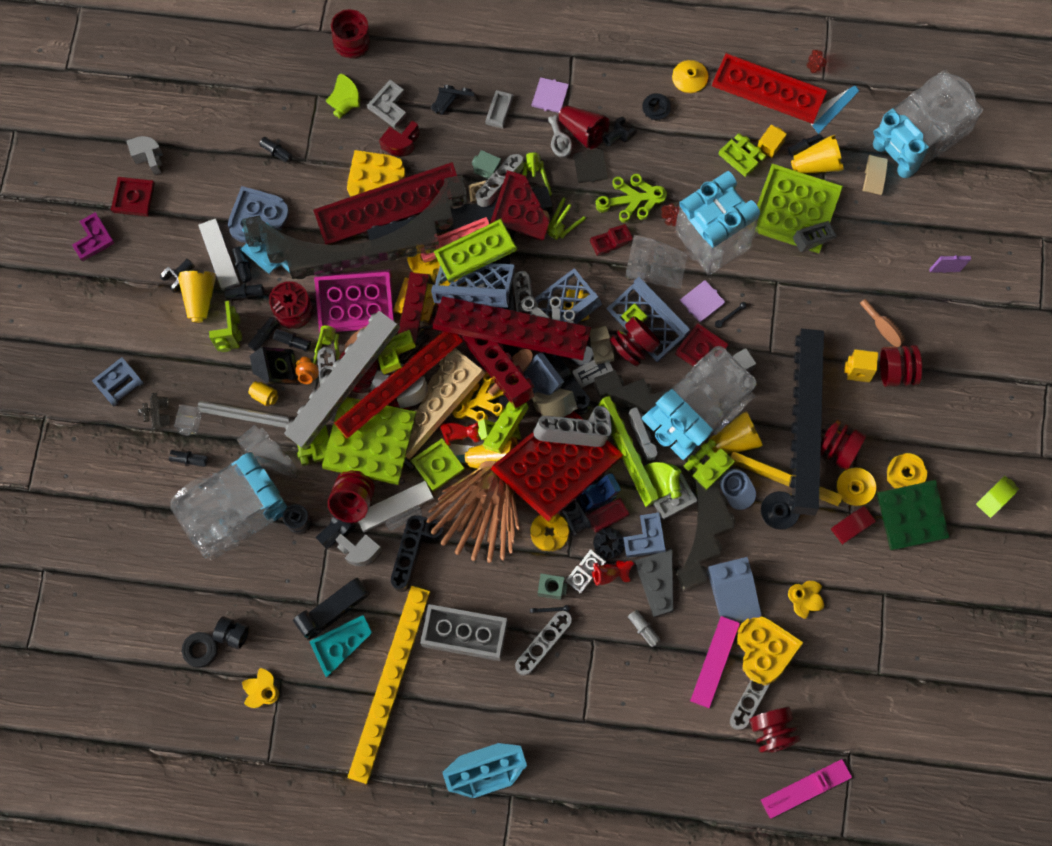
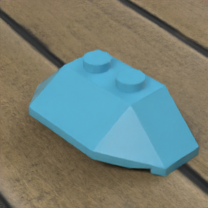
(485, 770)

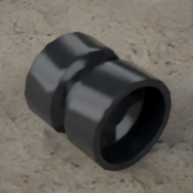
(297, 519)
(230, 632)

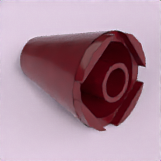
(585, 125)

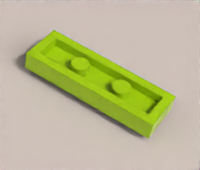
(504, 427)

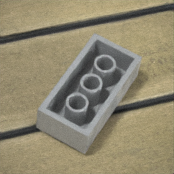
(464, 632)

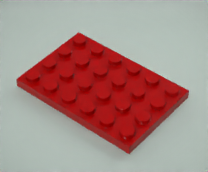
(552, 472)

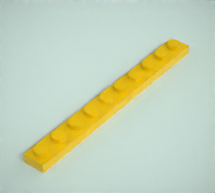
(388, 685)

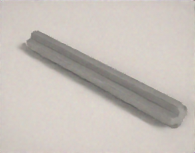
(243, 414)

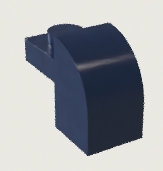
(599, 493)

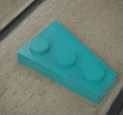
(339, 643)

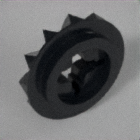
(652, 100)
(605, 551)

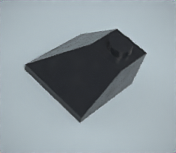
(275, 365)

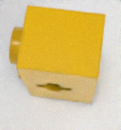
(861, 366)

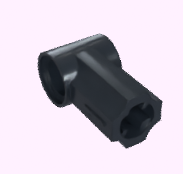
(333, 530)

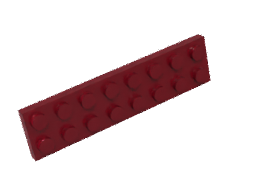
(381, 204)
(512, 328)

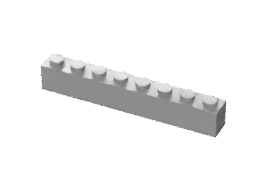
(341, 380)

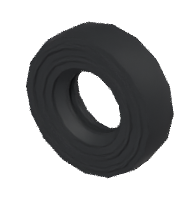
(208, 658)

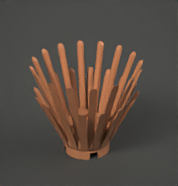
(483, 494)

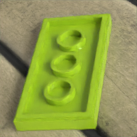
(475, 250)

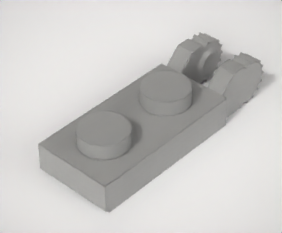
(642, 435)

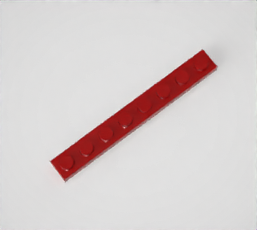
(397, 383)

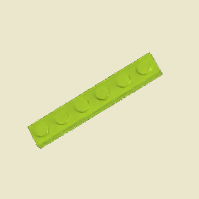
(630, 457)

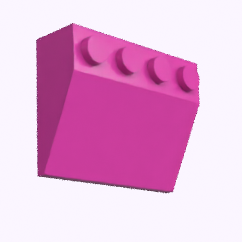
(352, 298)

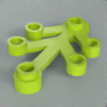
(633, 197)

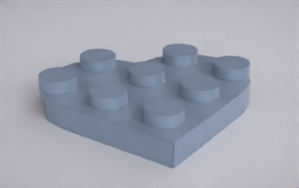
(256, 203)

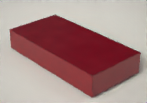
(608, 515)

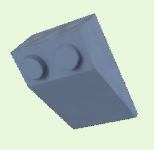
(734, 590)

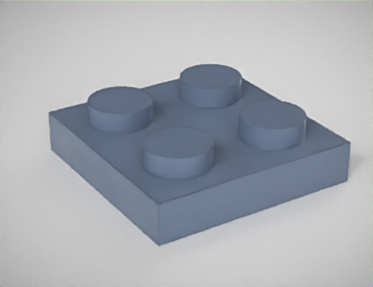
(543, 375)

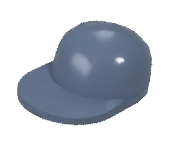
(737, 488)

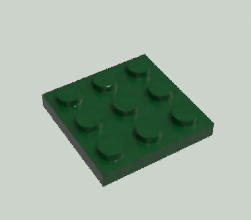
(912, 515)

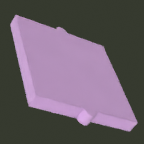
(550, 95)
(702, 301)

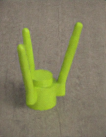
(533, 164)
(556, 228)
(326, 336)

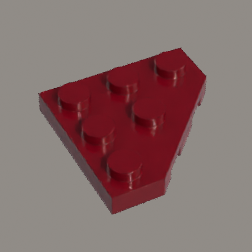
(520, 208)

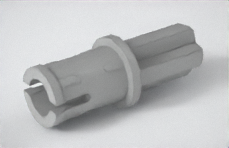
(644, 628)

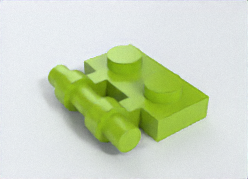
(738, 157)
(317, 449)
(713, 468)

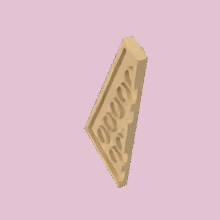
(445, 392)

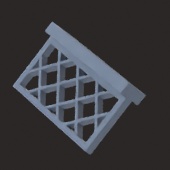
(486, 296)
(660, 308)
(581, 309)

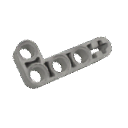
(576, 431)

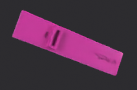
(715, 662)
(806, 788)

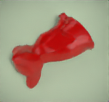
(456, 431)
(608, 573)

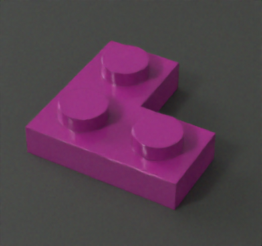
(97, 238)

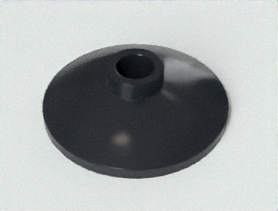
(776, 501)

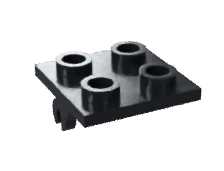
(448, 94)

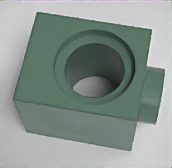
(485, 164)
(545, 580)

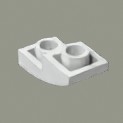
(582, 574)

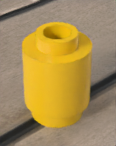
(263, 393)

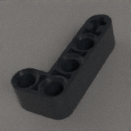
(412, 553)
(331, 609)

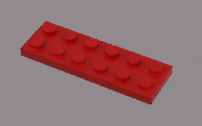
(769, 88)

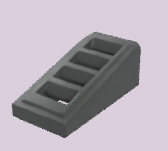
(803, 240)

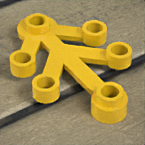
(481, 400)

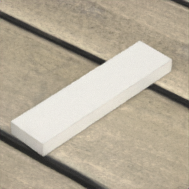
(219, 254)
(395, 505)

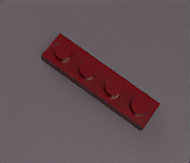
(414, 303)

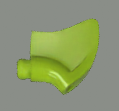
(344, 96)
(665, 479)

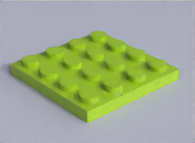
(794, 203)
(375, 448)

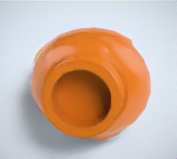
(306, 370)

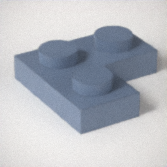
(650, 541)

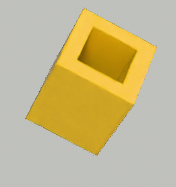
(772, 140)

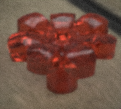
(816, 61)
(670, 214)

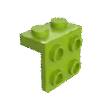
(227, 338)

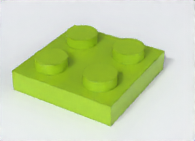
(437, 465)

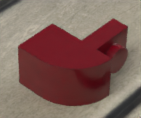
(400, 144)

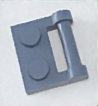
(113, 377)

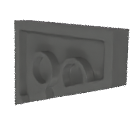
(657, 582)

